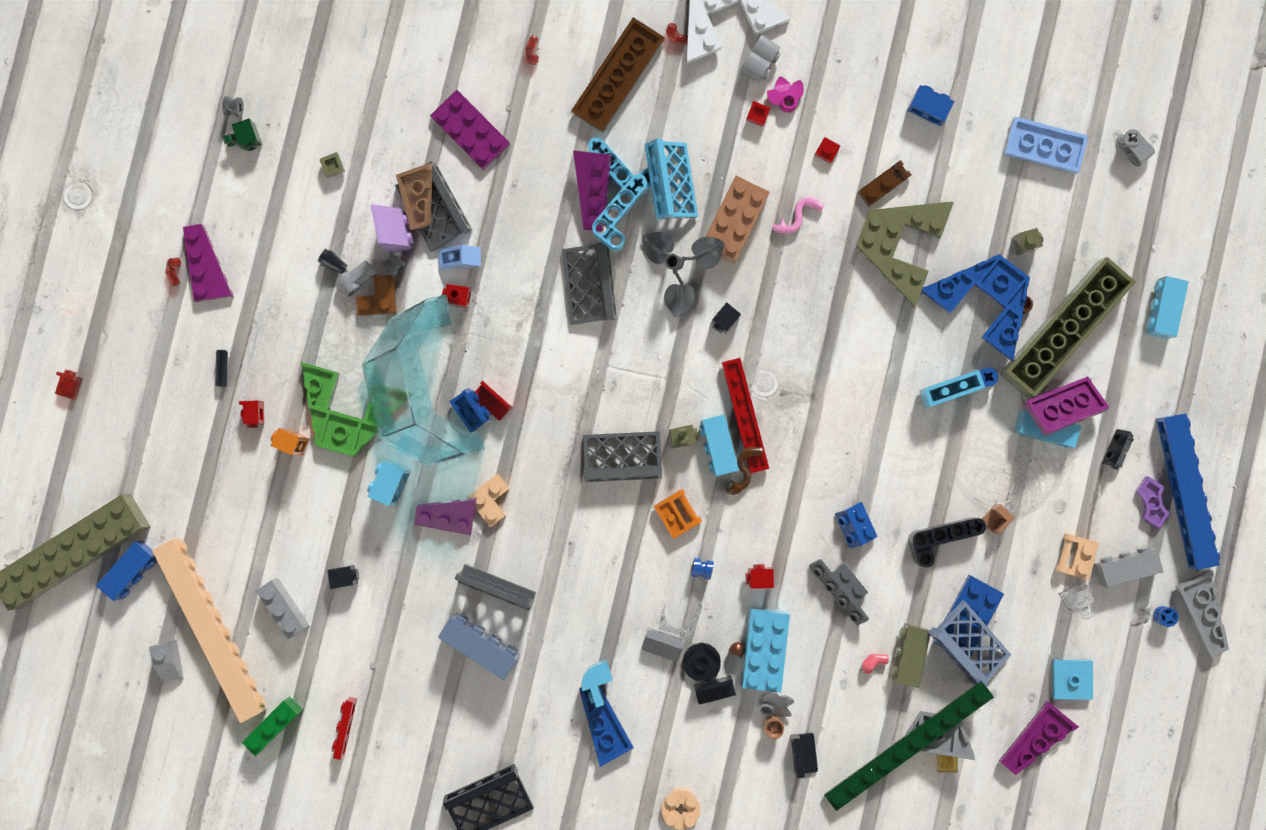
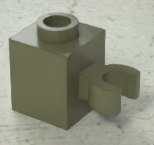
(683, 436)

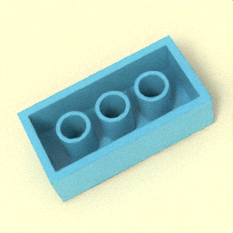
(765, 650)

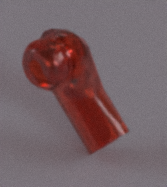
(674, 35)

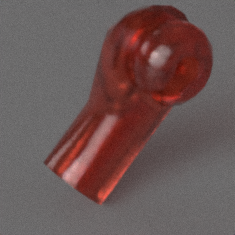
(531, 58)
(170, 271)

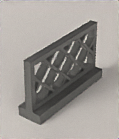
(452, 207)
(604, 277)
(622, 473)
(496, 586)

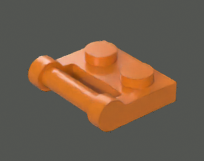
(671, 516)

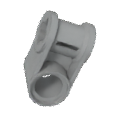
(1137, 148)

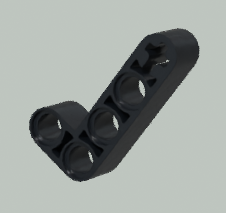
(947, 536)

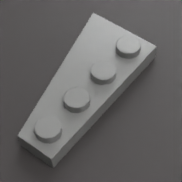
(1202, 607)

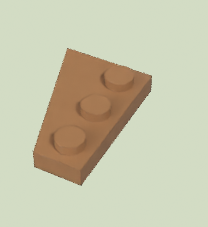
(416, 194)

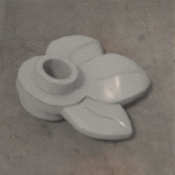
(775, 705)

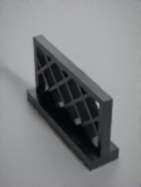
(485, 786)

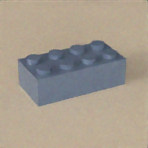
(479, 645)

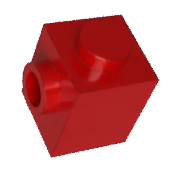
(457, 295)
(760, 577)

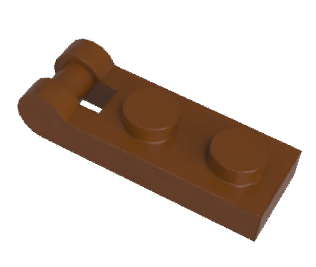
(884, 184)

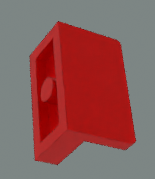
(492, 401)

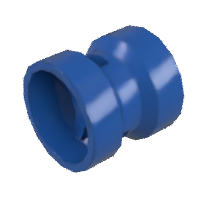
(702, 568)

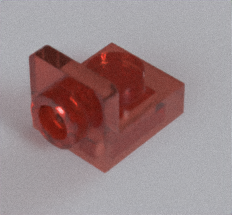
(68, 384)

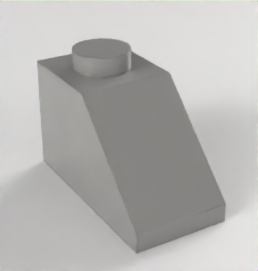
(166, 660)

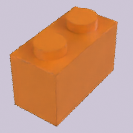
(289, 441)

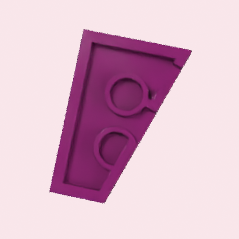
(448, 516)

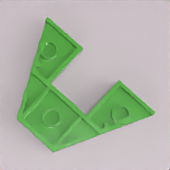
(334, 429)

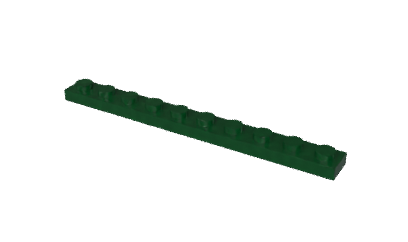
(909, 745)

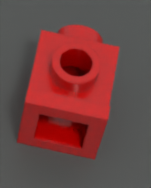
(252, 413)

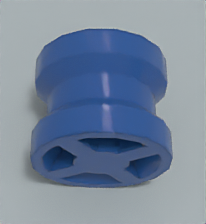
(985, 376)
(1170, 616)

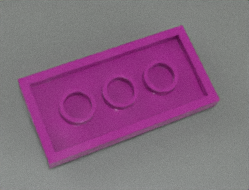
(470, 129)
(1066, 406)

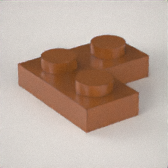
(382, 302)

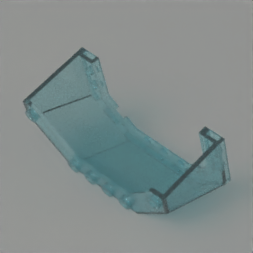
(401, 392)

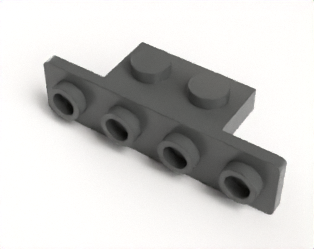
(843, 587)

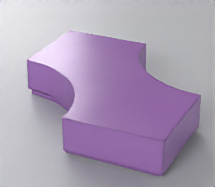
(1151, 493)

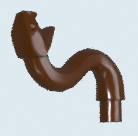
(747, 452)

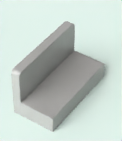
(663, 644)

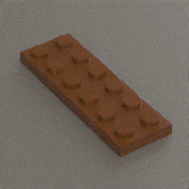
(617, 75)

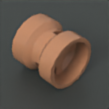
(773, 730)

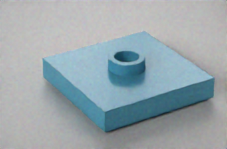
(1072, 679)

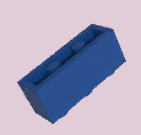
(127, 571)

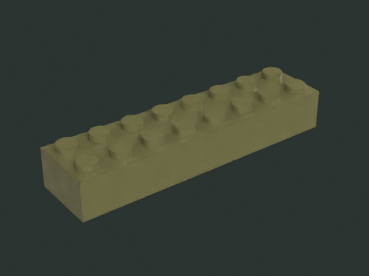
(1067, 327)
(71, 551)

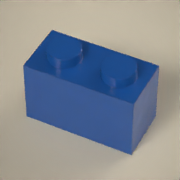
(930, 105)

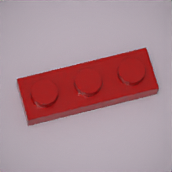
(343, 728)

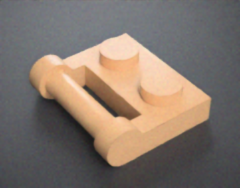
(1082, 559)

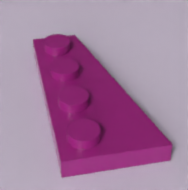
(592, 182)
(204, 266)
(1037, 737)

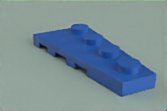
(606, 729)

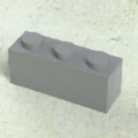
(1128, 567)
(282, 608)

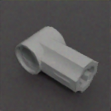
(351, 281)

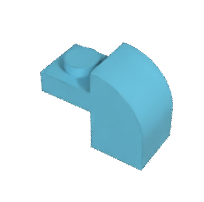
(593, 677)

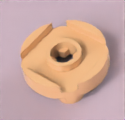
(672, 801)

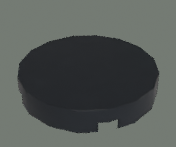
(701, 661)

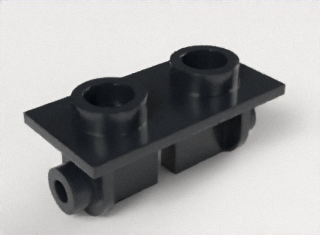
(1120, 442)

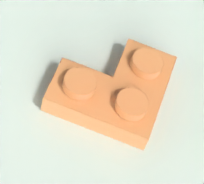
(486, 499)

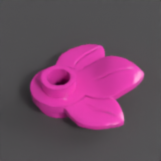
(786, 92)

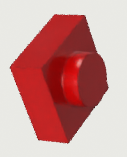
(758, 113)
(827, 150)

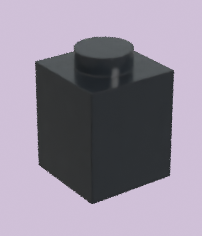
(725, 318)
(343, 576)

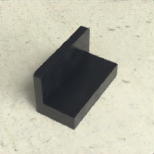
(714, 690)
(804, 754)

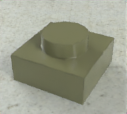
(332, 165)

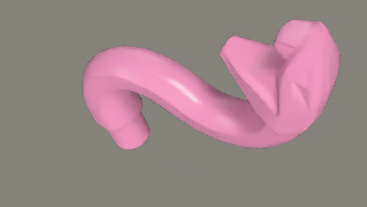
(808, 201)

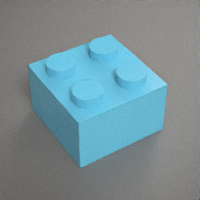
(388, 483)

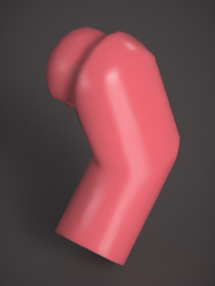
(872, 660)

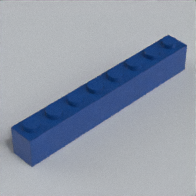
(1188, 491)

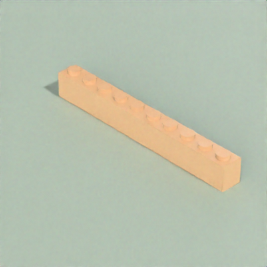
(209, 629)

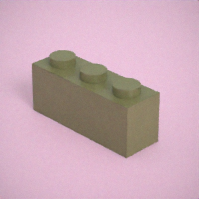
(910, 655)

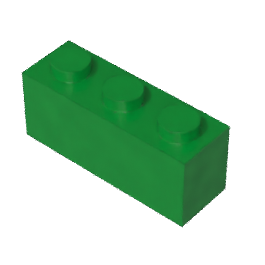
(272, 726)

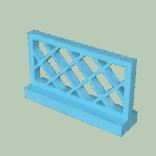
(661, 181)

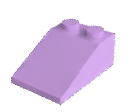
(391, 228)

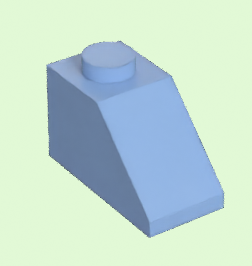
(460, 257)

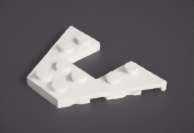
(701, 35)

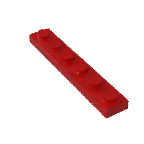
(744, 412)

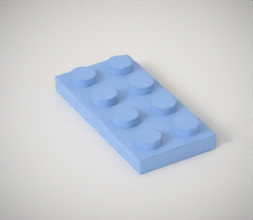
(1046, 145)

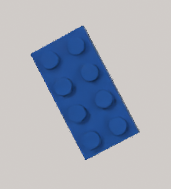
(982, 600)

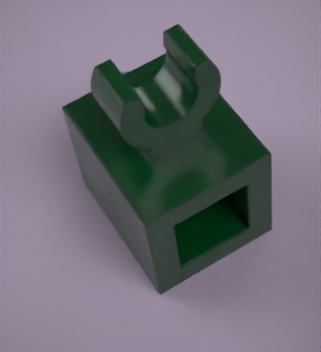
(244, 134)

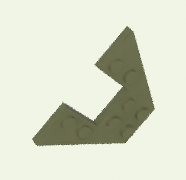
(881, 236)

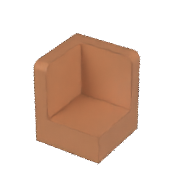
(997, 518)

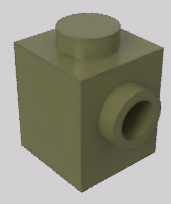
(1028, 241)

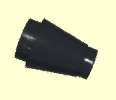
(331, 261)

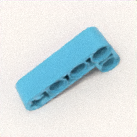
(618, 167)
(622, 209)

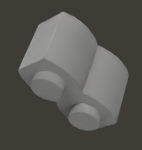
(760, 59)

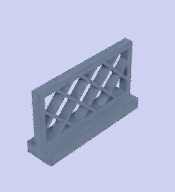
(957, 653)

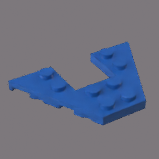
(1000, 282)

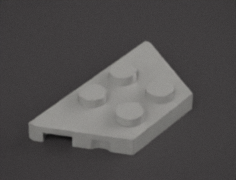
(952, 743)

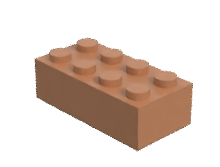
(737, 216)

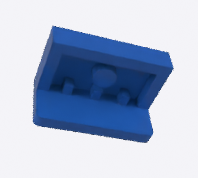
(470, 409)
(856, 525)

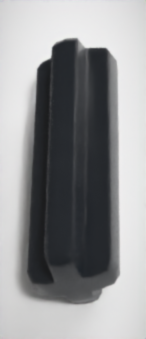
(221, 368)

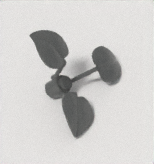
(707, 254)

